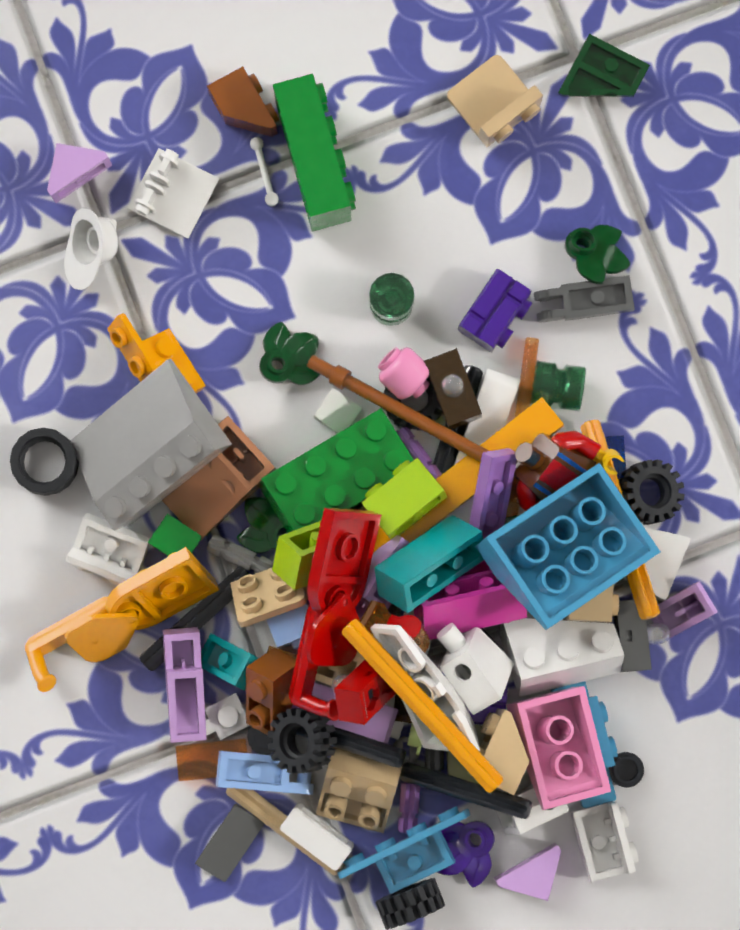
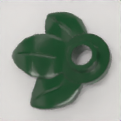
(599, 254)
(293, 354)
(264, 526)

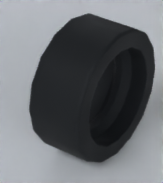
(18, 456)

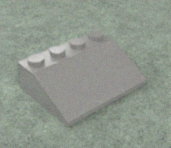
(147, 445)

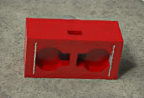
(360, 694)

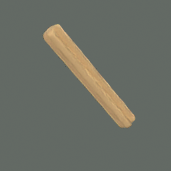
(271, 817)

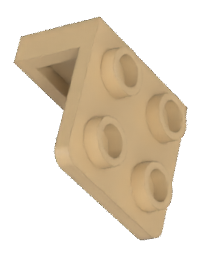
(494, 100)
(264, 597)

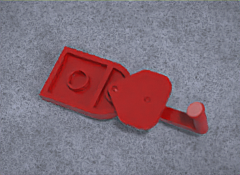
(333, 590)

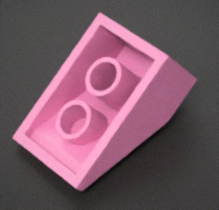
(561, 746)

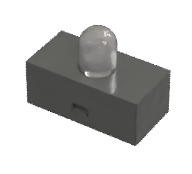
(636, 637)

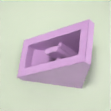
(74, 168)
(685, 609)
(533, 875)

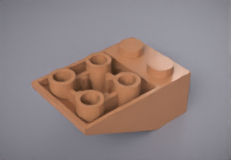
(221, 484)

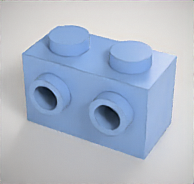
(288, 627)

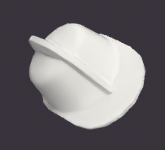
(89, 245)

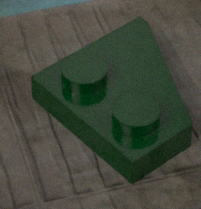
(603, 72)

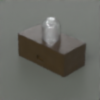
(453, 389)

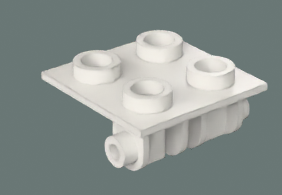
(173, 193)

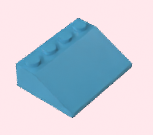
(568, 547)

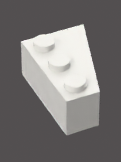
(561, 654)

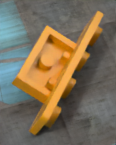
(149, 354)

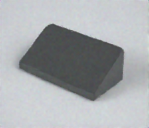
(229, 843)

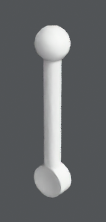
(271, 198)

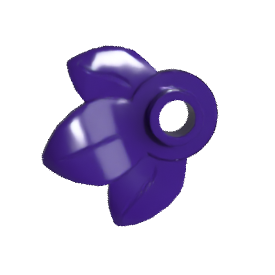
(469, 858)

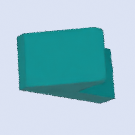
(226, 660)

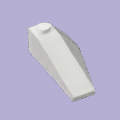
(431, 681)

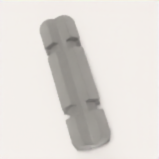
(238, 555)

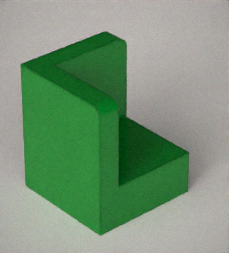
(174, 536)

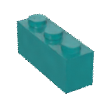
(428, 563)

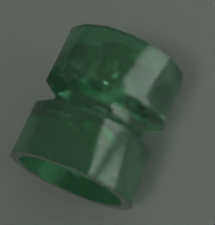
(391, 299)
(559, 385)

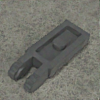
(588, 299)

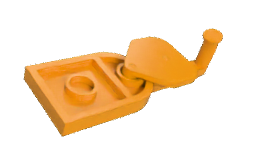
(133, 605)

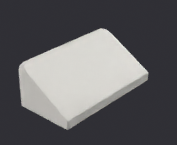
(317, 836)

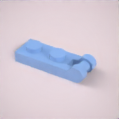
(258, 773)

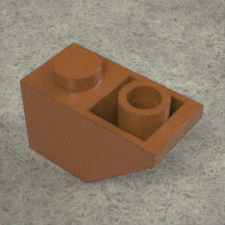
(241, 105)
(268, 689)

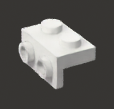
(108, 552)
(604, 841)

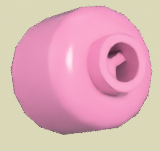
(404, 373)

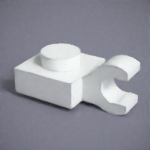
(226, 717)

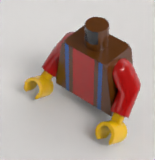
(554, 462)

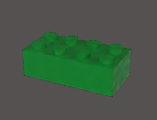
(312, 151)
(335, 472)

